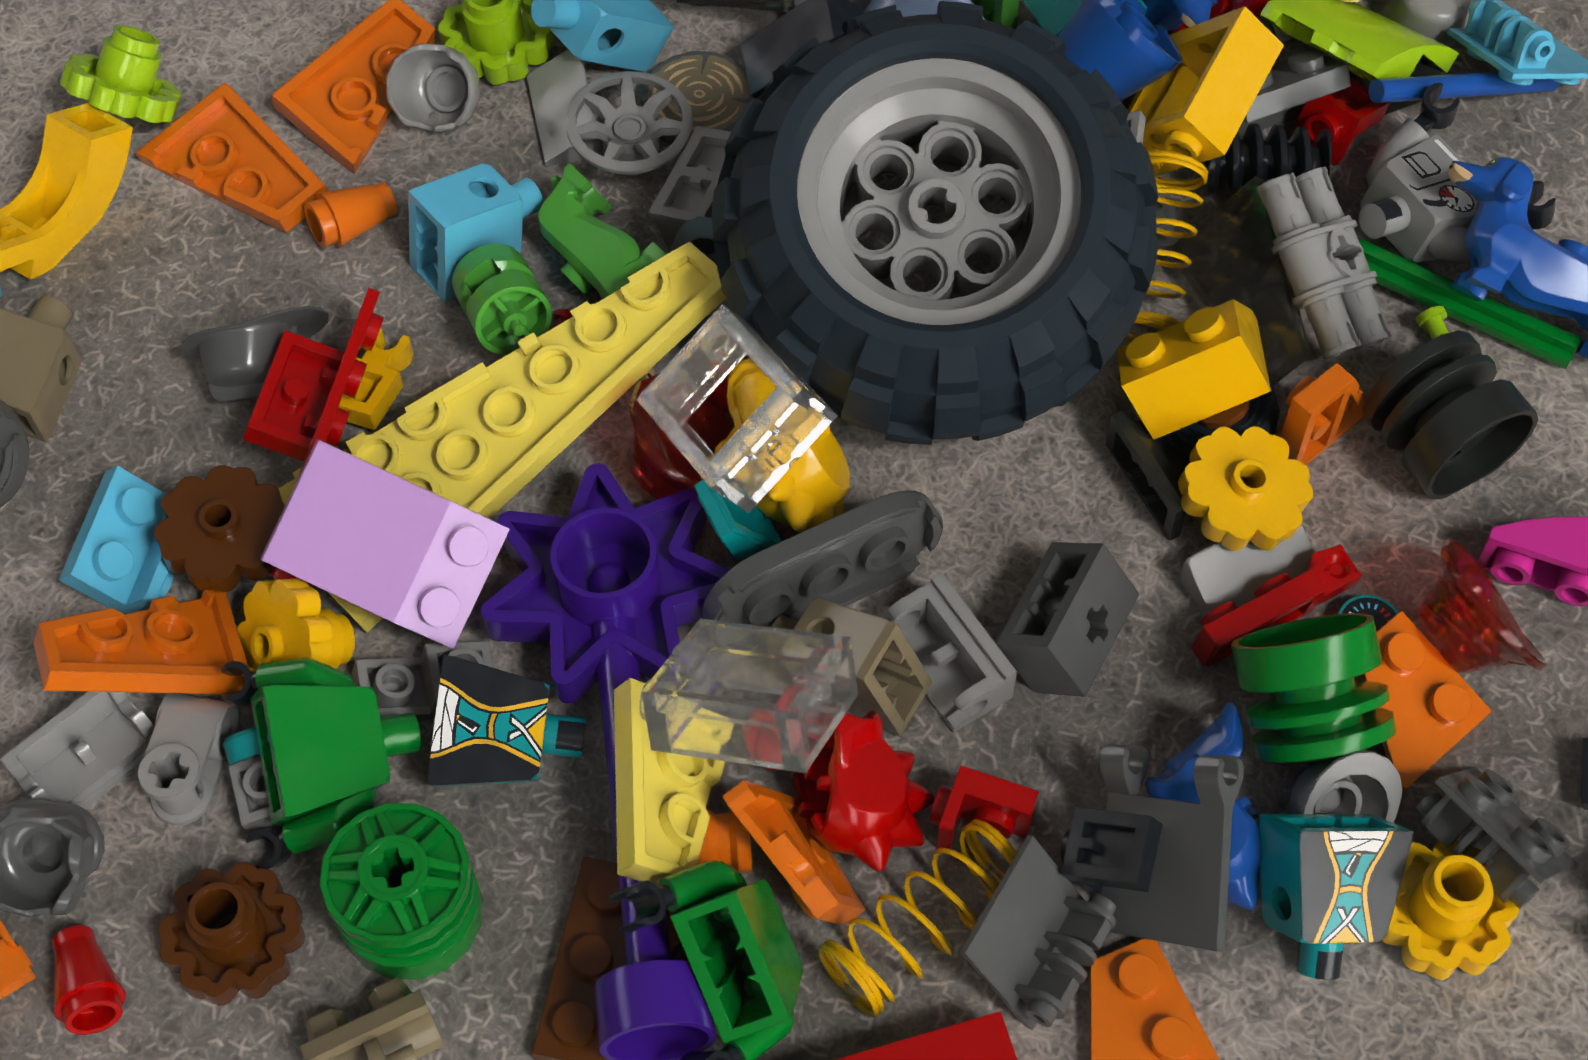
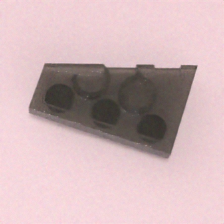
(1236, 262)

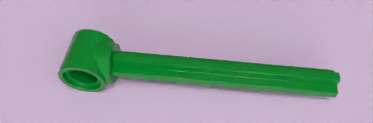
(1485, 315)

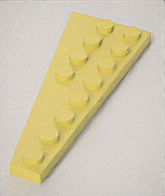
(508, 420)

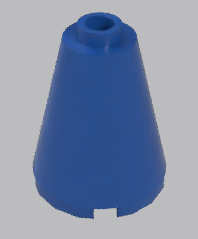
(1119, 44)

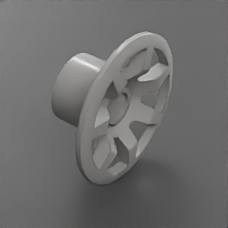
(629, 131)

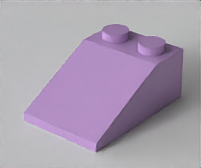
(385, 544)

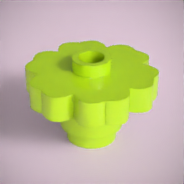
(496, 37)
(124, 77)

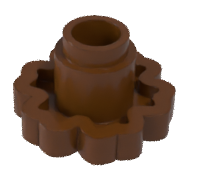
(219, 527)
(231, 933)

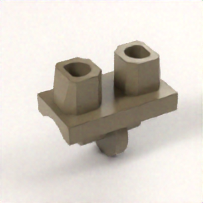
(394, 1031)

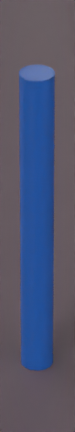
(1453, 86)

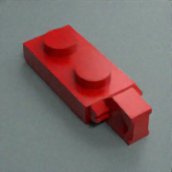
(1276, 603)

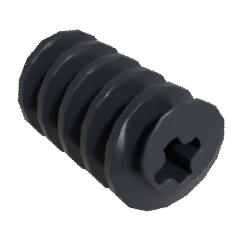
(1269, 158)

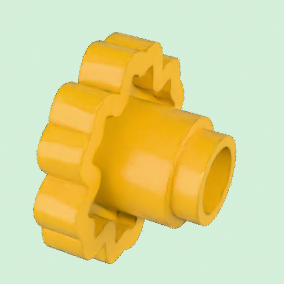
(1245, 488)
(289, 624)
(1448, 913)

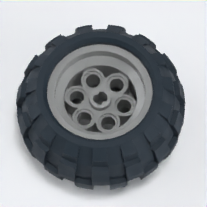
(1020, 126)

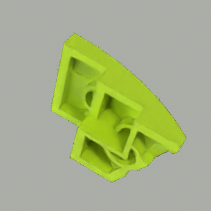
(1359, 37)

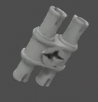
(1324, 262)

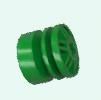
(1315, 701)
(408, 927)

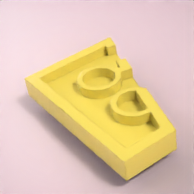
(657, 797)

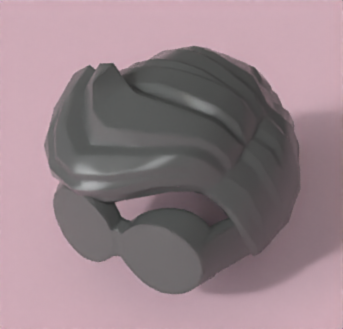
(46, 855)

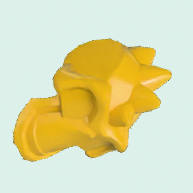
(815, 483)

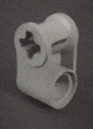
(186, 755)

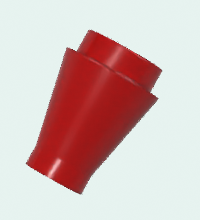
(85, 985)

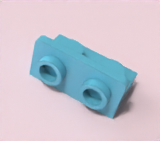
(116, 547)

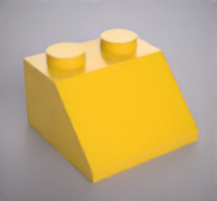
(1194, 368)

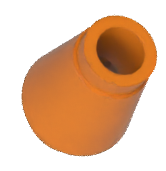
(347, 213)

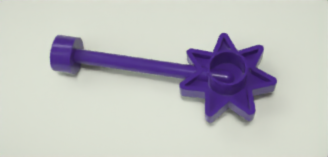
(609, 603)

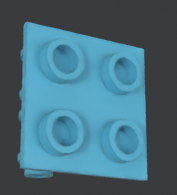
(1517, 46)

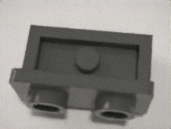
(1292, 84)

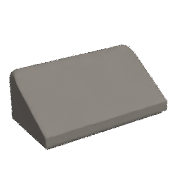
(551, 93)
(1228, 575)

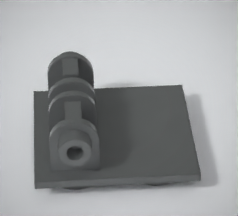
(1529, 846)
(1037, 937)

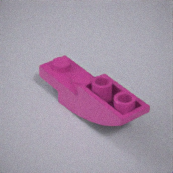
(1541, 553)

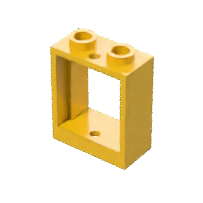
(1210, 90)

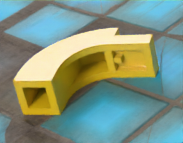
(68, 191)

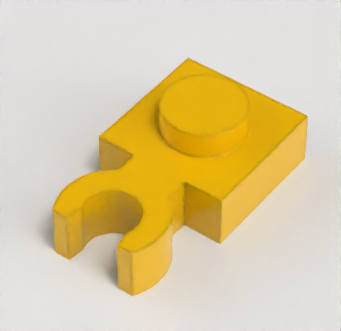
(379, 383)

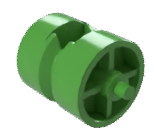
(500, 297)

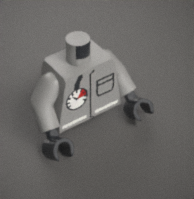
(1413, 195)

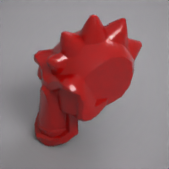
(861, 793)

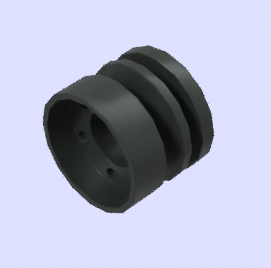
(1449, 414)

